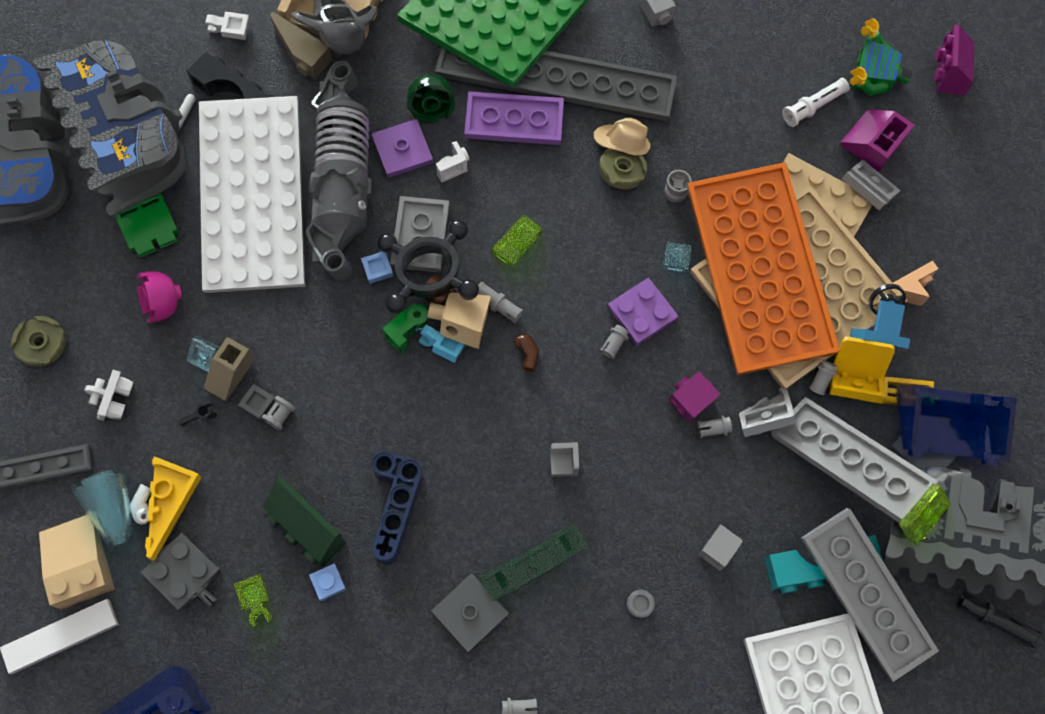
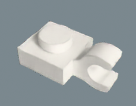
(231, 25)

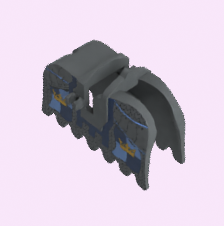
(116, 122)

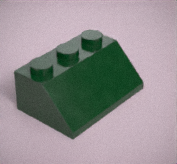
(302, 523)

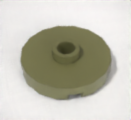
(622, 169)
(30, 333)

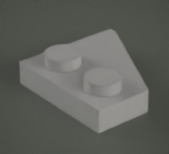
(768, 414)

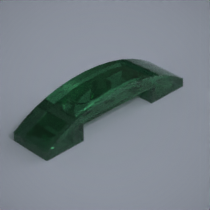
(534, 562)

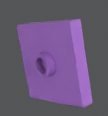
(402, 148)

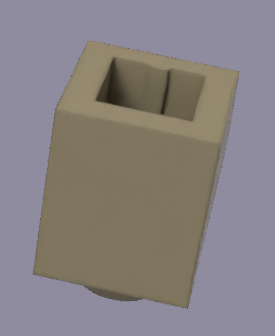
(228, 369)

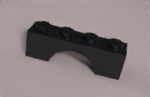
(213, 76)

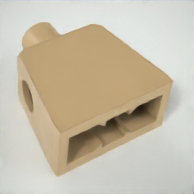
(462, 318)

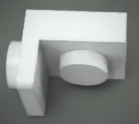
(452, 166)

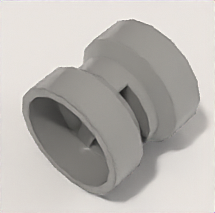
(677, 180)

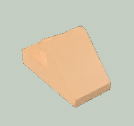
(915, 281)

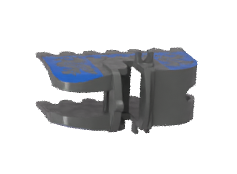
(31, 167)

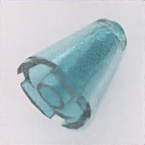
(107, 505)

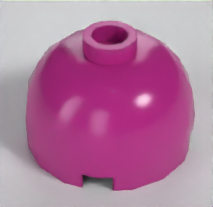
(158, 295)

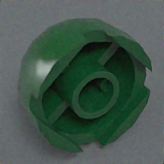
(430, 98)

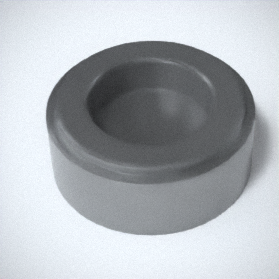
(640, 604)

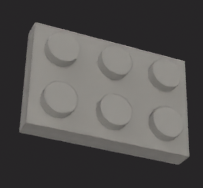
(421, 219)

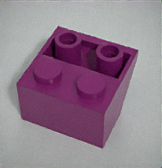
(955, 63)
(877, 136)

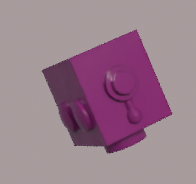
(693, 396)

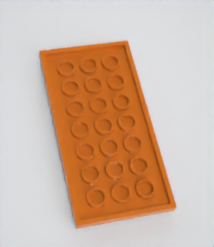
(762, 269)

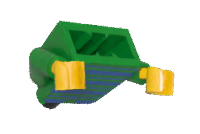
(877, 64)

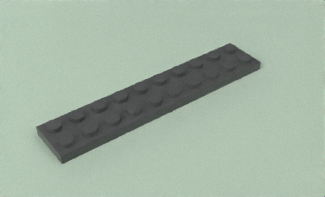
(578, 82)

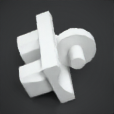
(108, 407)

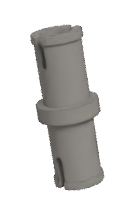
(499, 303)

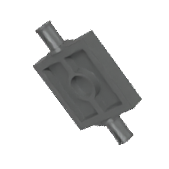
(182, 573)

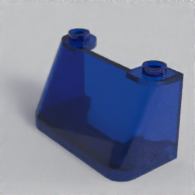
(955, 423)
(169, 691)

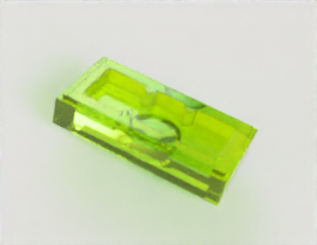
(516, 240)
(925, 513)

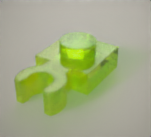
(252, 596)

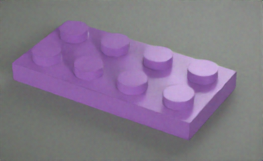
(514, 118)

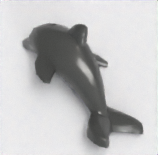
(338, 25)

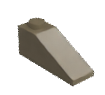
(305, 50)

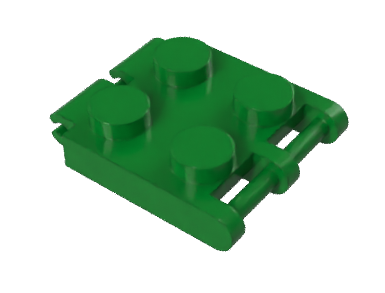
(148, 226)

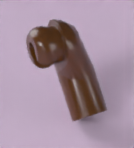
(530, 349)

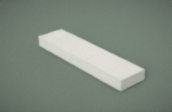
(59, 636)

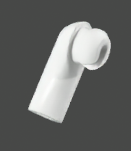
(139, 505)

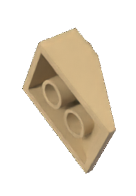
(74, 563)

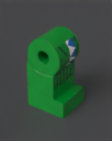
(405, 326)

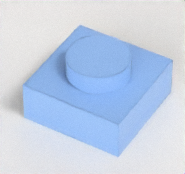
(377, 267)
(327, 582)

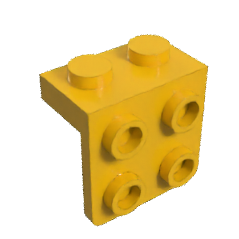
(861, 369)

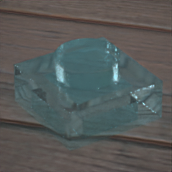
(677, 256)
(201, 353)

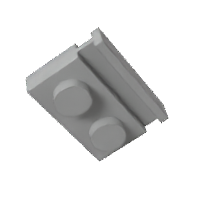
(871, 184)

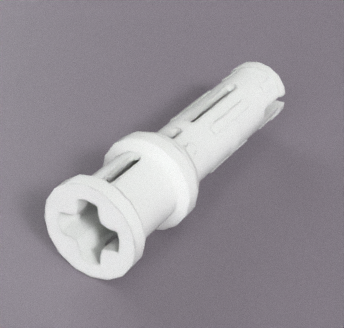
(807, 105)

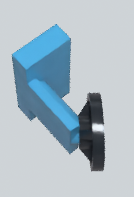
(888, 319)

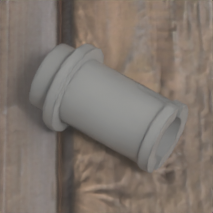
(614, 341)
(823, 377)
(716, 427)
(519, 706)

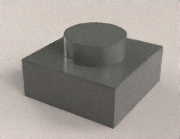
(257, 402)

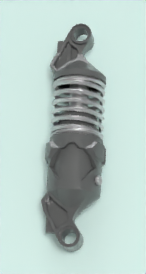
(339, 176)

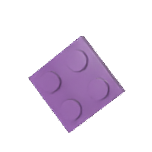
(642, 311)

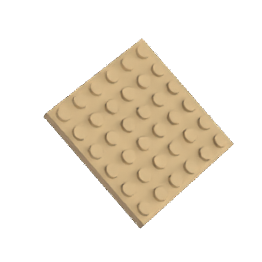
(845, 276)

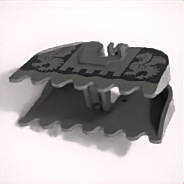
(978, 545)

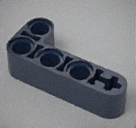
(392, 509)

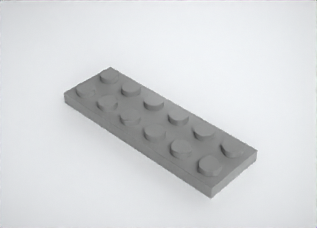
(854, 460)
(869, 594)

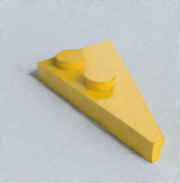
(170, 494)

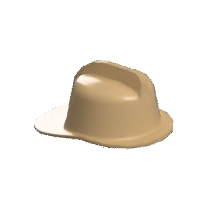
(624, 136)

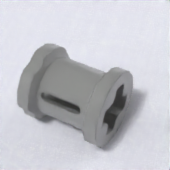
(278, 413)

